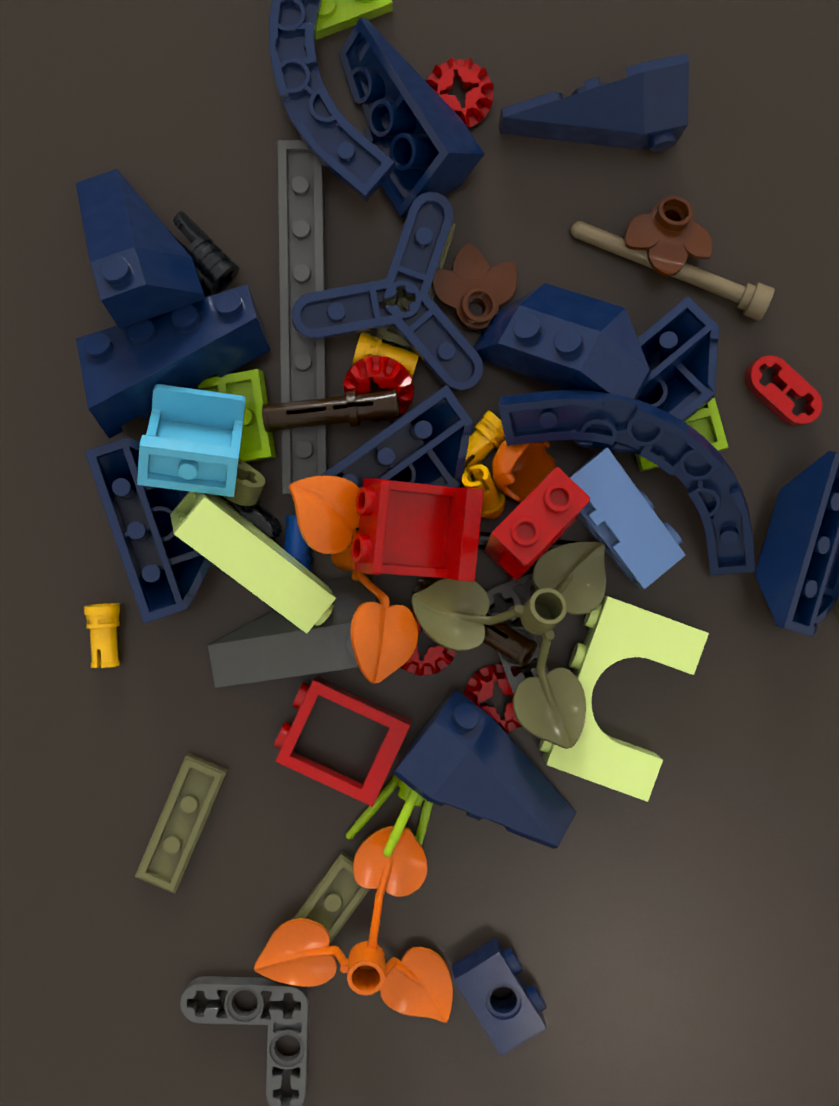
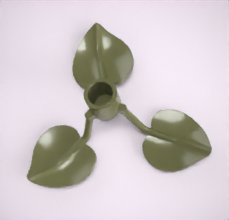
(567, 582)

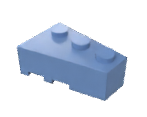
(625, 521)

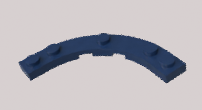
(310, 106)
(659, 439)

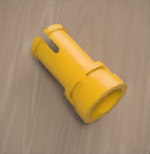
(371, 346)
(486, 437)
(103, 624)

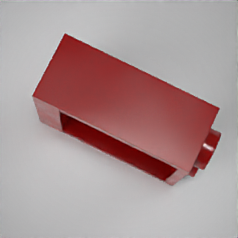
(289, 734)

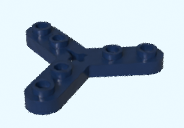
(424, 326)

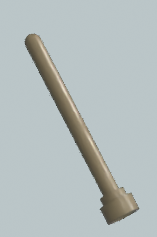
(750, 298)

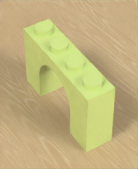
(614, 634)

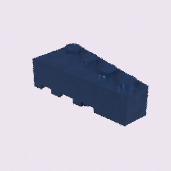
(168, 350)

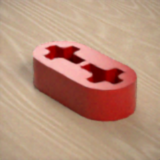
(790, 383)

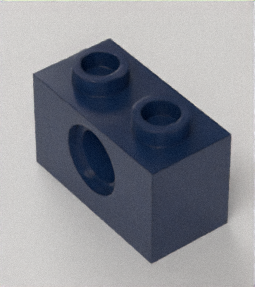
(507, 1020)

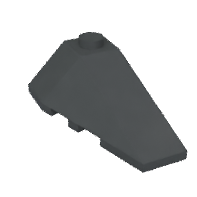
(279, 649)

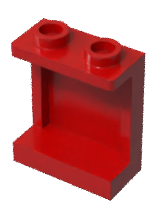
(536, 524)
(417, 529)

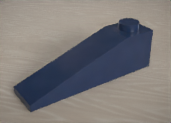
(628, 113)
(406, 120)
(133, 254)
(476, 767)

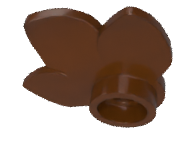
(669, 236)
(475, 282)

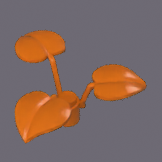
(328, 519)
(415, 986)

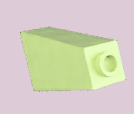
(252, 559)

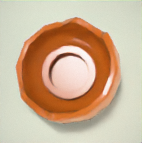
(521, 468)

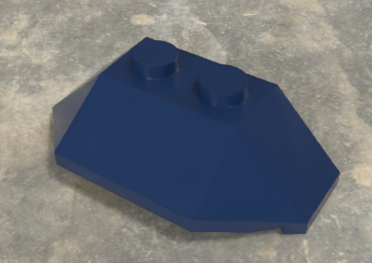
(567, 342)
(681, 363)
(419, 447)
(802, 549)
(158, 564)

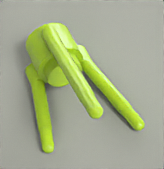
(412, 799)

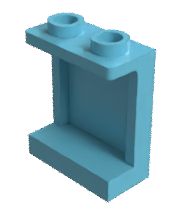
(192, 441)

